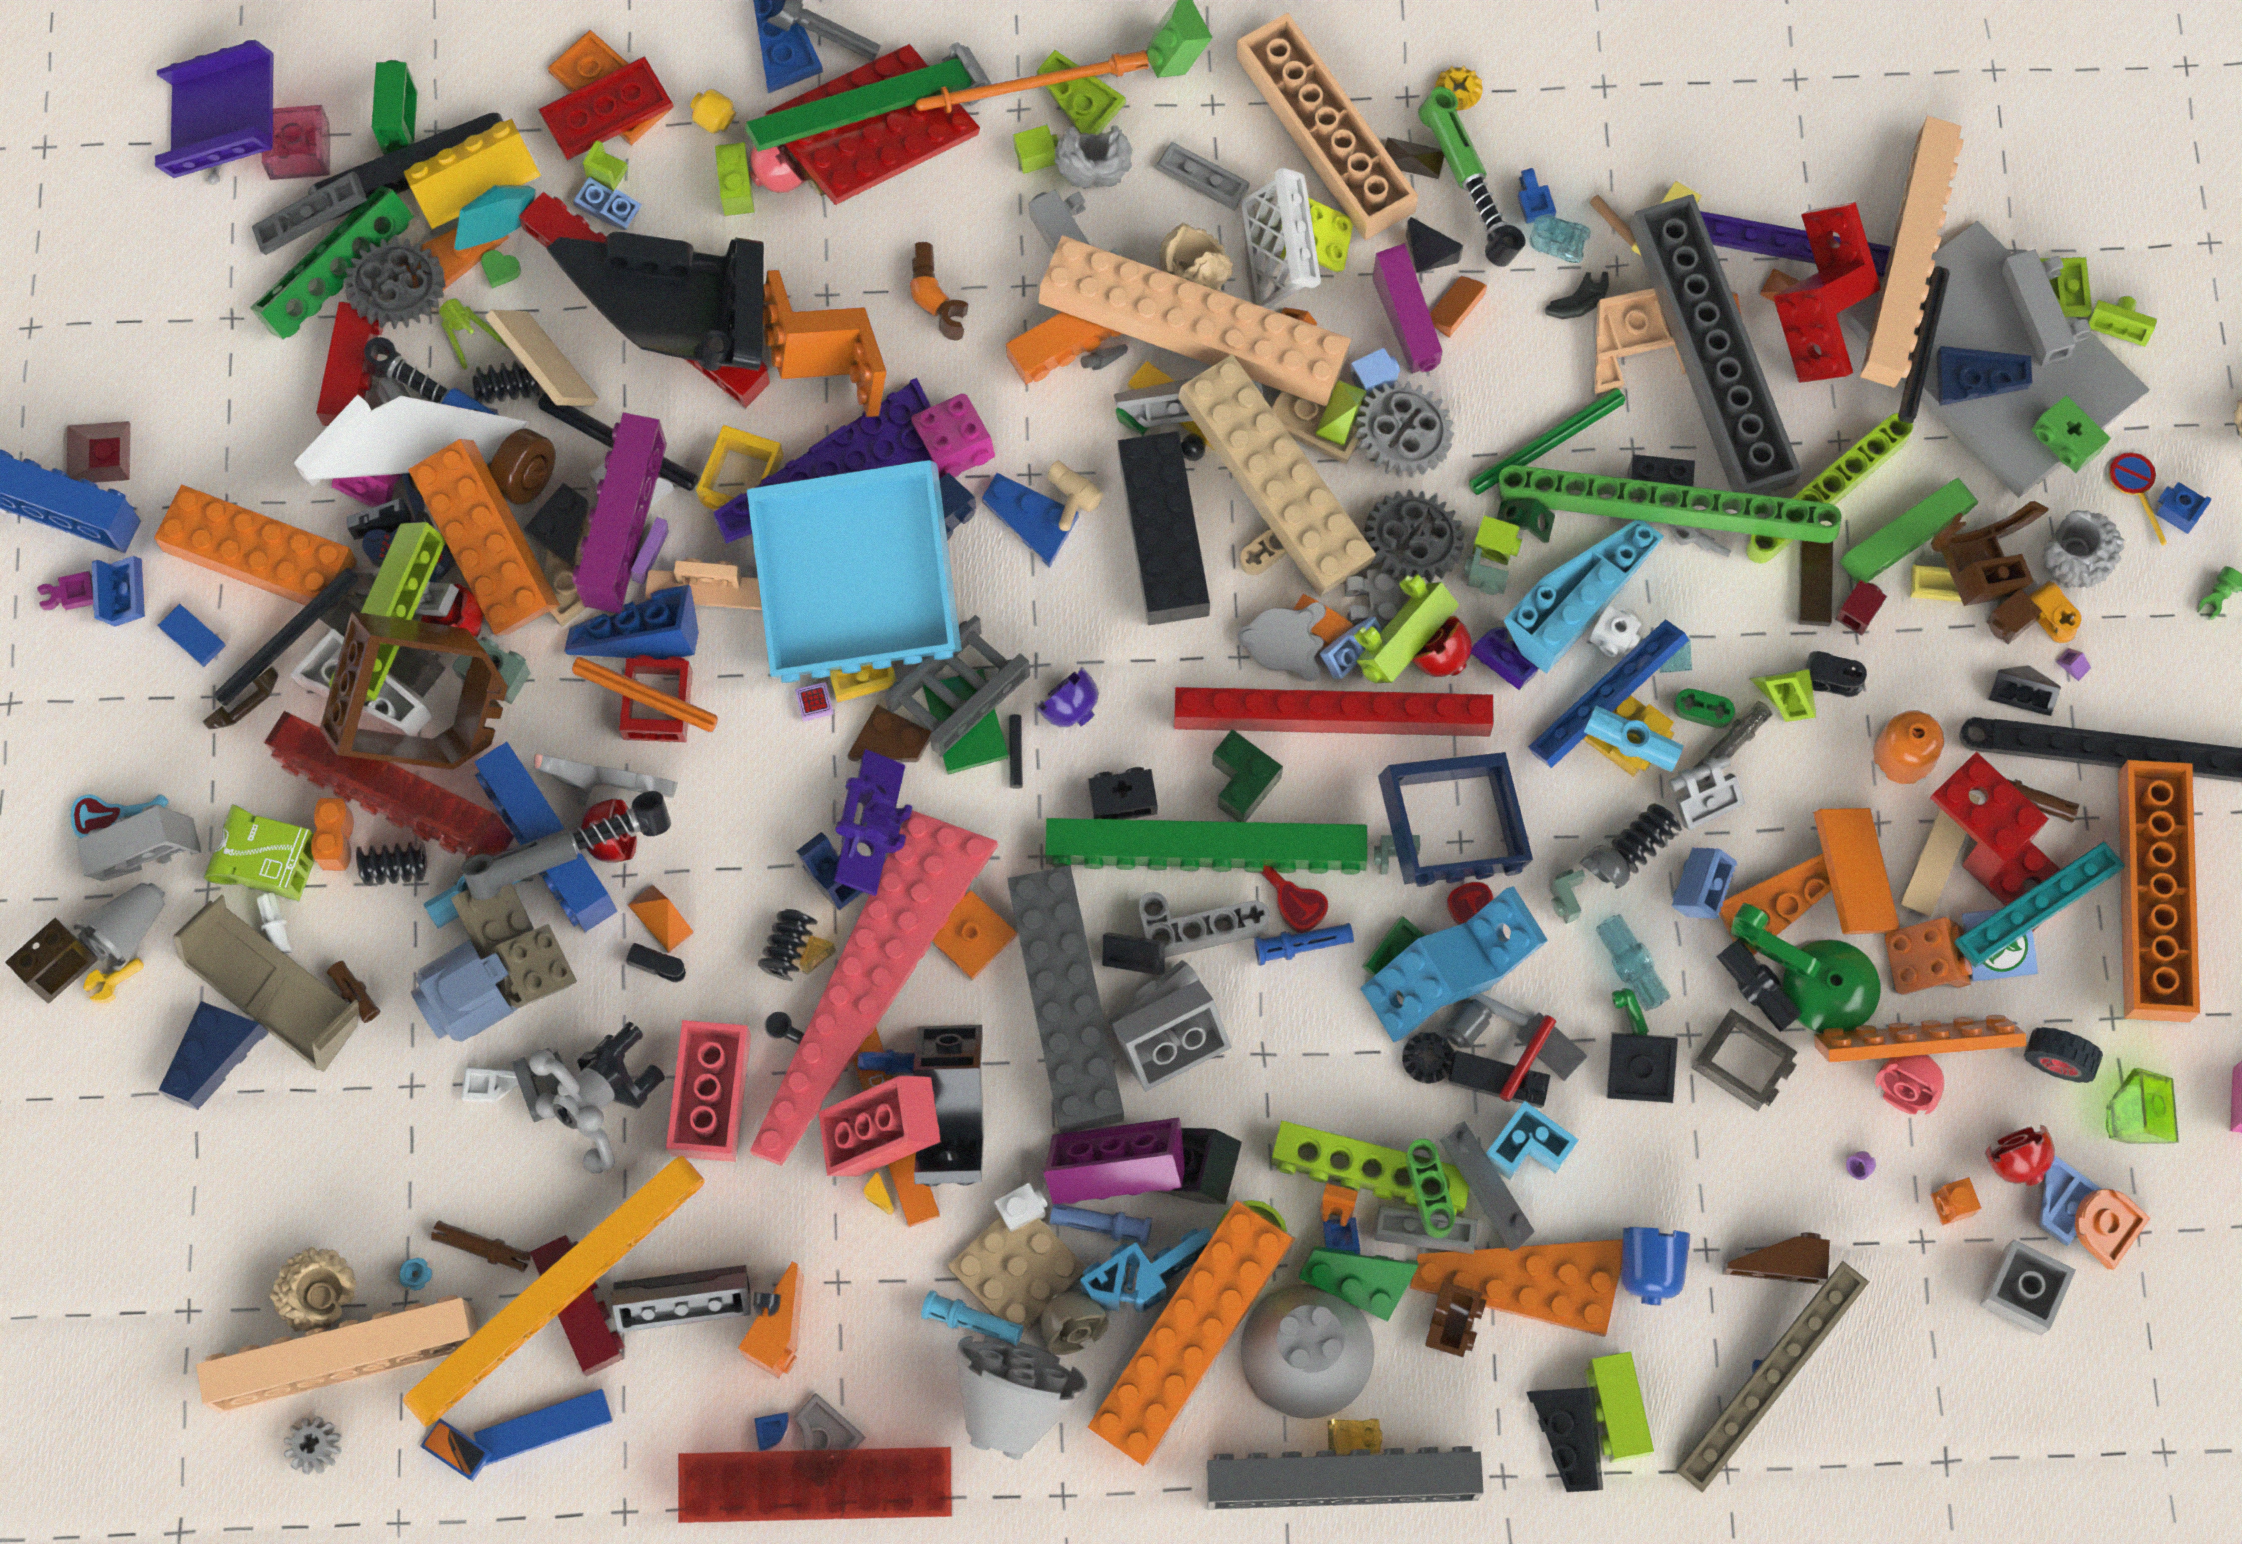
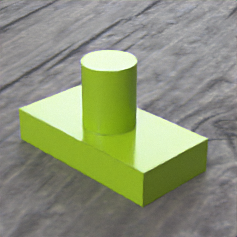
(2122, 321)

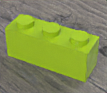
(1619, 1407)

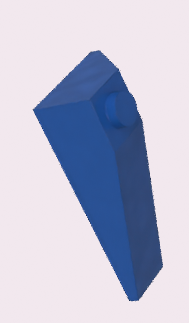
(653, 628)

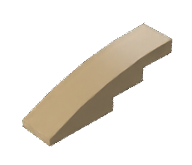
(1934, 863)

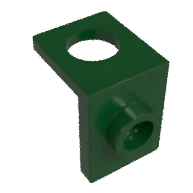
(1525, 515)

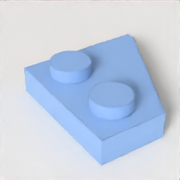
(2061, 1196)

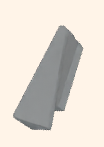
(1157, 403)

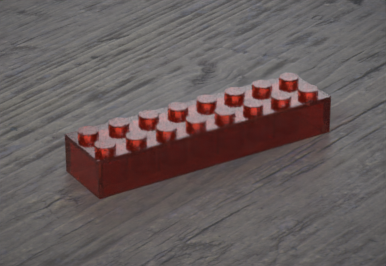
(388, 790)
(815, 1485)

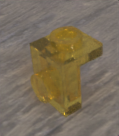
(1353, 1435)

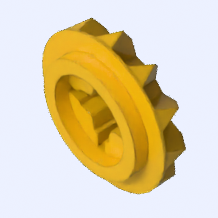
(1472, 86)

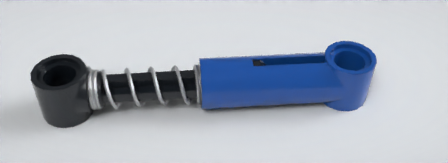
(397, 368)

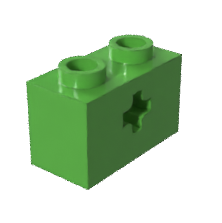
(2070, 434)

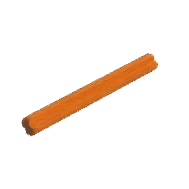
(644, 694)

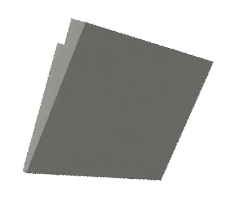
(1983, 317)

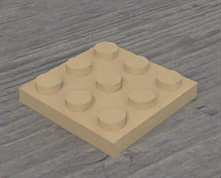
(1017, 1270)

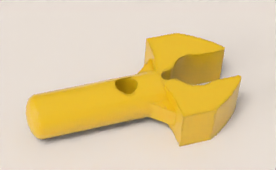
(110, 981)

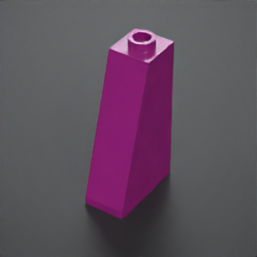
(1406, 308)

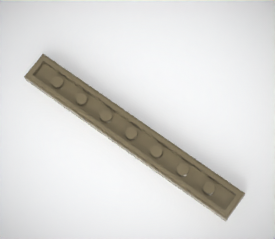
(1772, 1376)

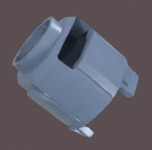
(461, 993)

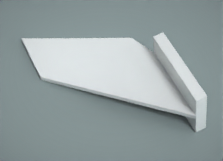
(397, 438)

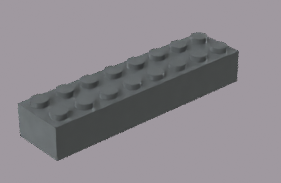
(1065, 1000)
(1344, 1479)

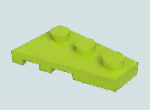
(1086, 100)

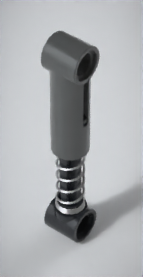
(489, 873)

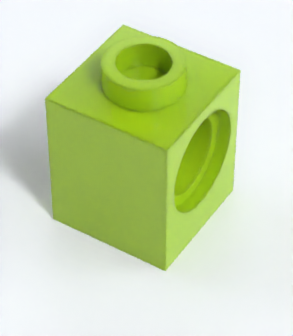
(1497, 540)

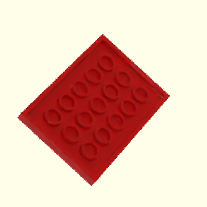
(879, 147)

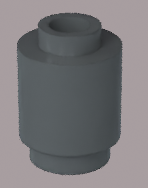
(1468, 1023)

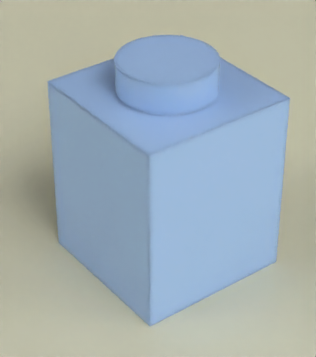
(1374, 371)

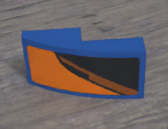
(456, 1450)

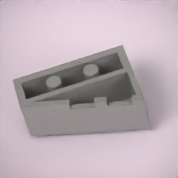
(137, 840)

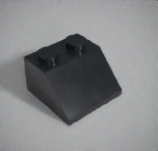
(1209, 1165)

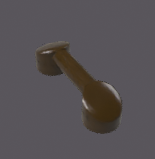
(265, 685)

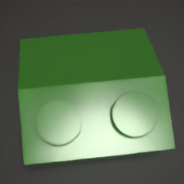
(1178, 40)

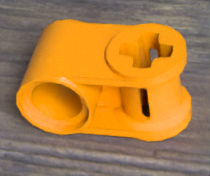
(2056, 612)

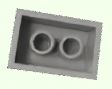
(1172, 1035)

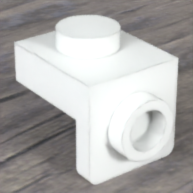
(1021, 1207)

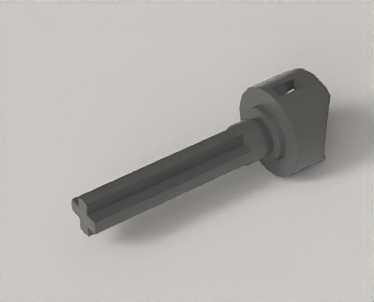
(795, 13)

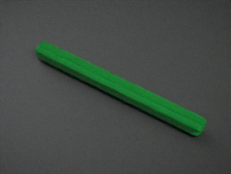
(1549, 439)

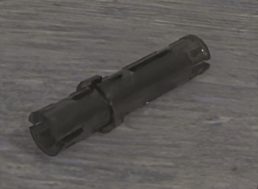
(1741, 731)

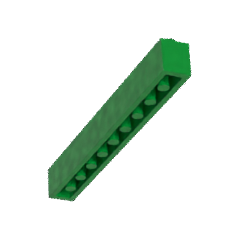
(1206, 844)

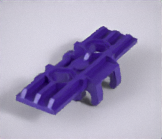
(879, 825)

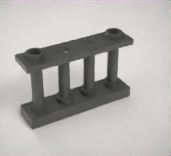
(966, 713)

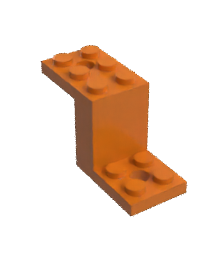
(823, 344)

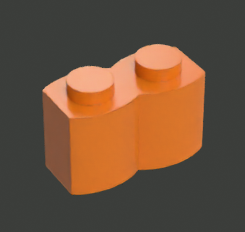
(334, 828)

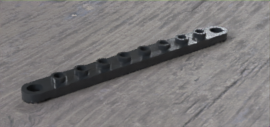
(2100, 747)

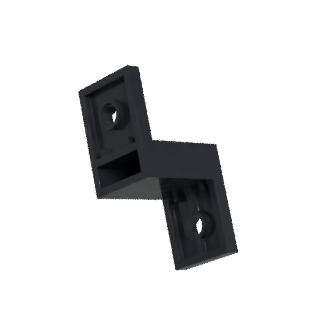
(954, 1063)

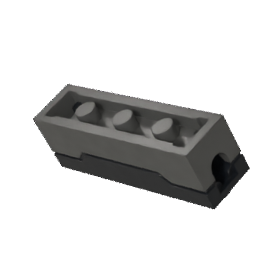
(681, 1298)

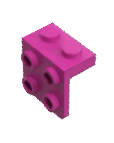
(954, 435)

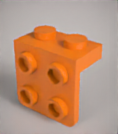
(1927, 956)

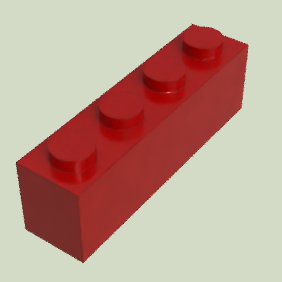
(345, 365)

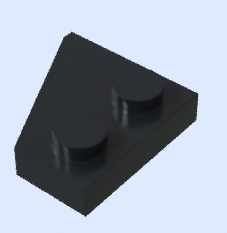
(560, 523)

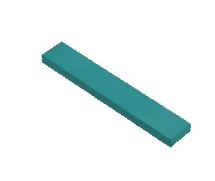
(2039, 904)

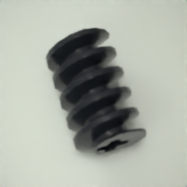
(503, 382)
(1644, 834)
(391, 864)
(785, 943)

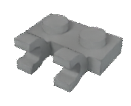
(1382, 594)

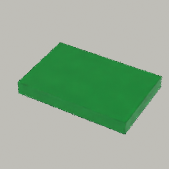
(982, 743)

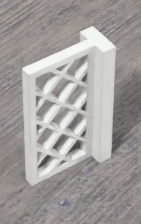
(1295, 234)

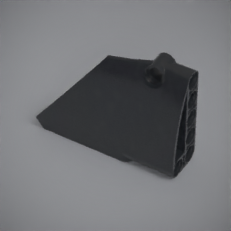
(672, 296)

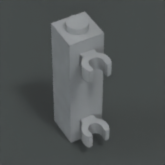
(1055, 217)
(2039, 307)

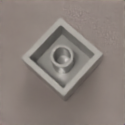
(2027, 1287)

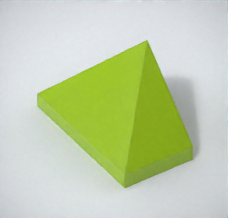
(1340, 413)

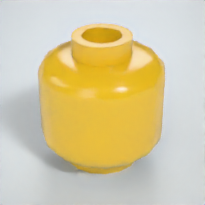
(712, 111)

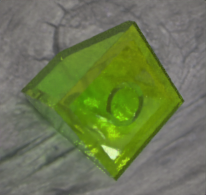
(2143, 1110)

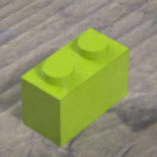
(734, 179)

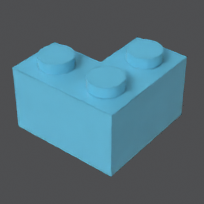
(1533, 1135)

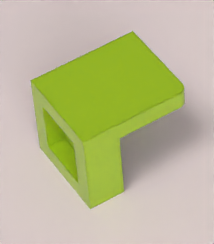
(604, 167)

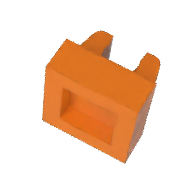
(1338, 1202)

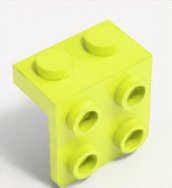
(1331, 235)

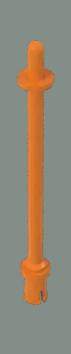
(1116, 65)

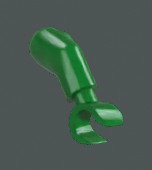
(1636, 1018)

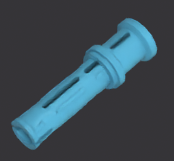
(958, 1314)

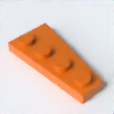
(455, 262)
(1782, 896)

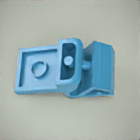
(1107, 1281)

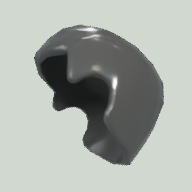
(1607, 865)

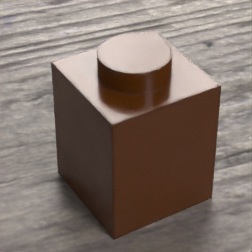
(2013, 617)

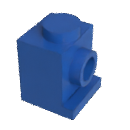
(2182, 506)

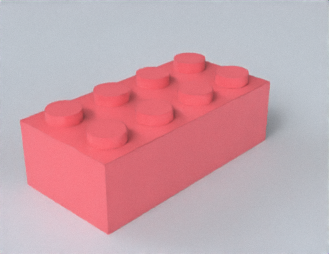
(708, 1091)
(879, 1126)

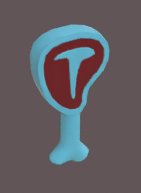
(92, 813)

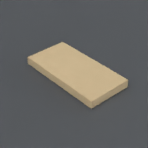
(541, 358)

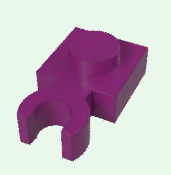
(72, 592)

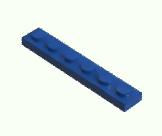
(1609, 692)

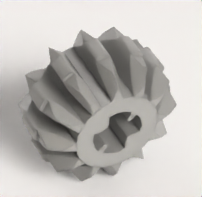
(302, 1440)

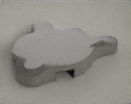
(1285, 639)

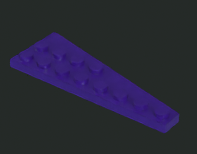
(851, 448)

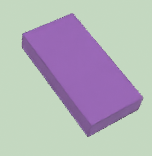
(650, 550)

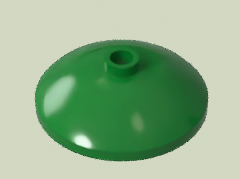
(1830, 1005)

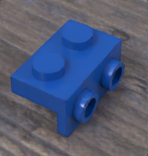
(118, 591)

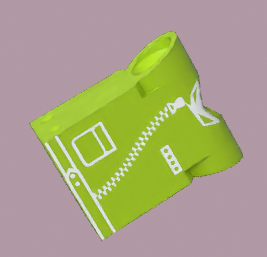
(262, 855)

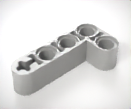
(1204, 922)

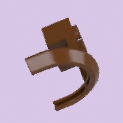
(1978, 561)

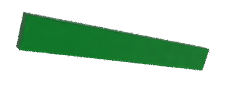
(856, 104)

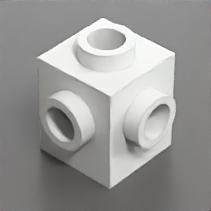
(1616, 632)

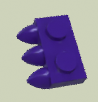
(1504, 657)

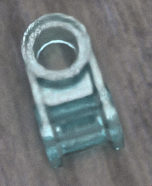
(1561, 238)

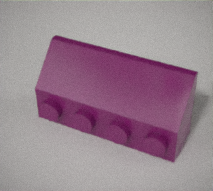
(1115, 1161)

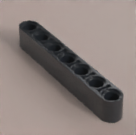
(390, 168)

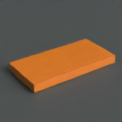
(589, 61)
(1856, 871)

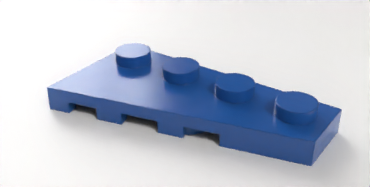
(785, 55)

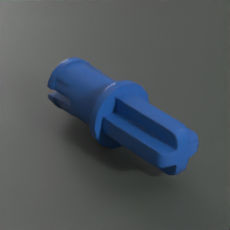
(889, 1062)

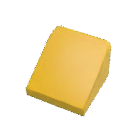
(877, 1194)

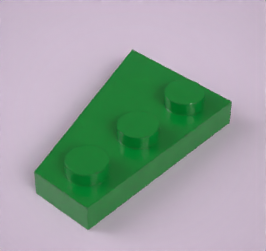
(1359, 1279)

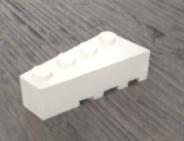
(394, 705)

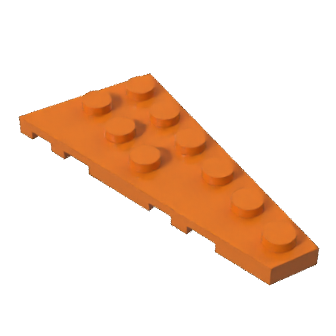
(1547, 1283)

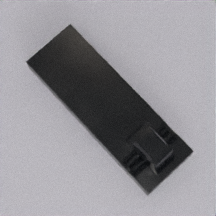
(1491, 1075)

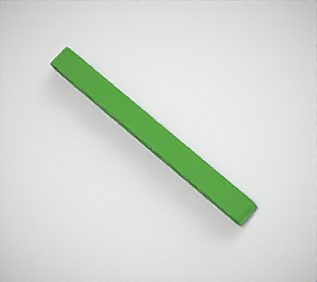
(1684, 501)

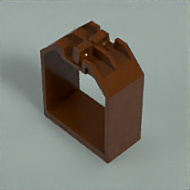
(353, 675)

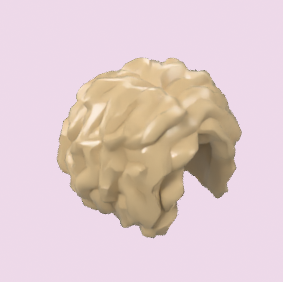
(1195, 257)
(313, 1289)

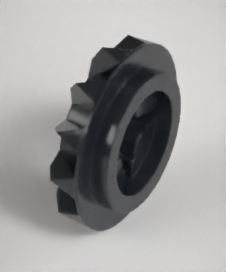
(1415, 1064)

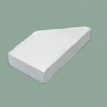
(487, 1084)

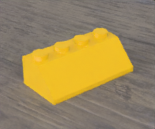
(469, 170)

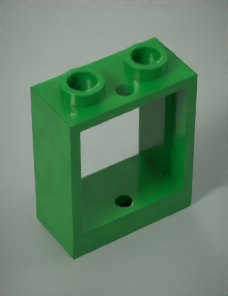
(394, 106)

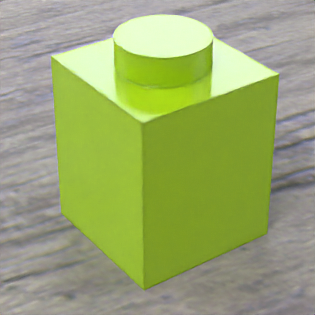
(1035, 148)

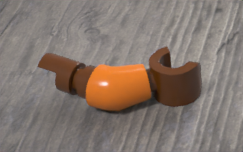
(929, 295)

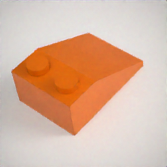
(774, 1339)

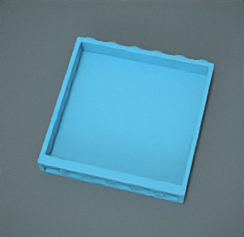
(854, 571)

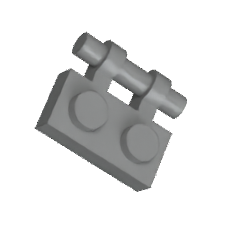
(1710, 800)

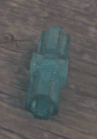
(1633, 962)

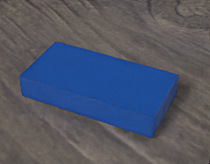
(191, 635)

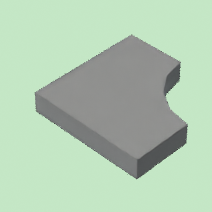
(826, 1428)

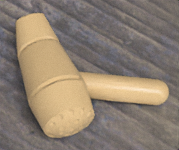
(1078, 489)

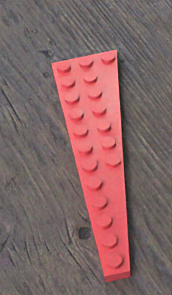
(890, 937)

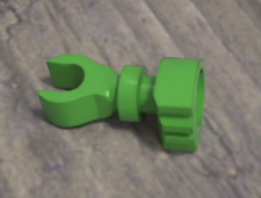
(2229, 580)

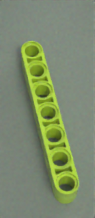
(1841, 478)

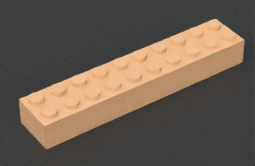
(1193, 319)

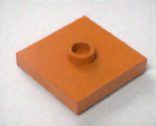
(973, 935)

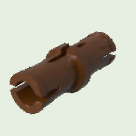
(341, 975)

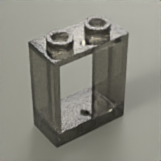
(1729, 1082)

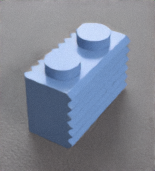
(1704, 883)

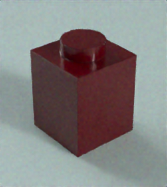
(1861, 607)

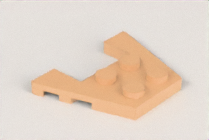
(1628, 327)

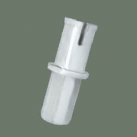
(273, 922)

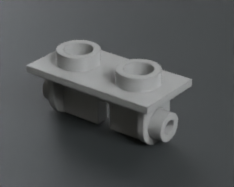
(971, 65)

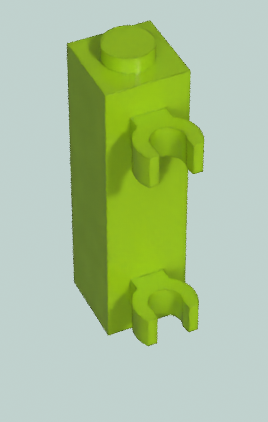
(1407, 632)

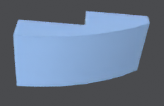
(606, 205)
(1344, 651)

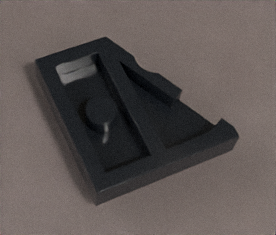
(382, 517)

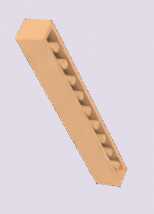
(1911, 252)

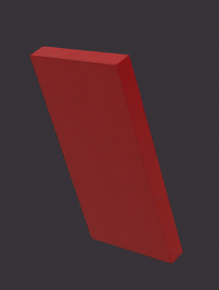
(605, 108)

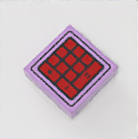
(814, 701)

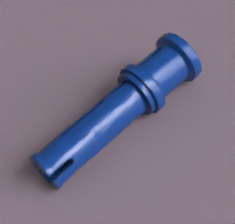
(1267, 948)

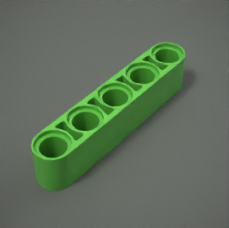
(1907, 532)

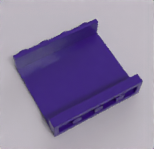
(219, 108)

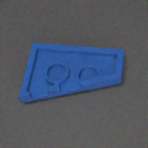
(1028, 515)

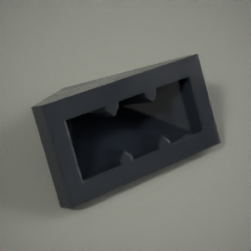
(1431, 248)
(2025, 689)

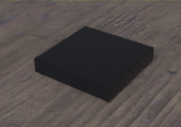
(1642, 1067)

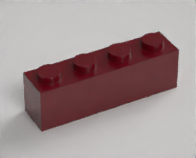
(584, 1317)

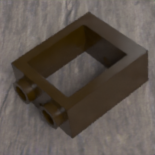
(37, 966)

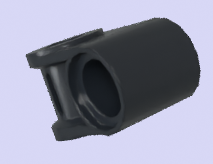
(1831, 674)

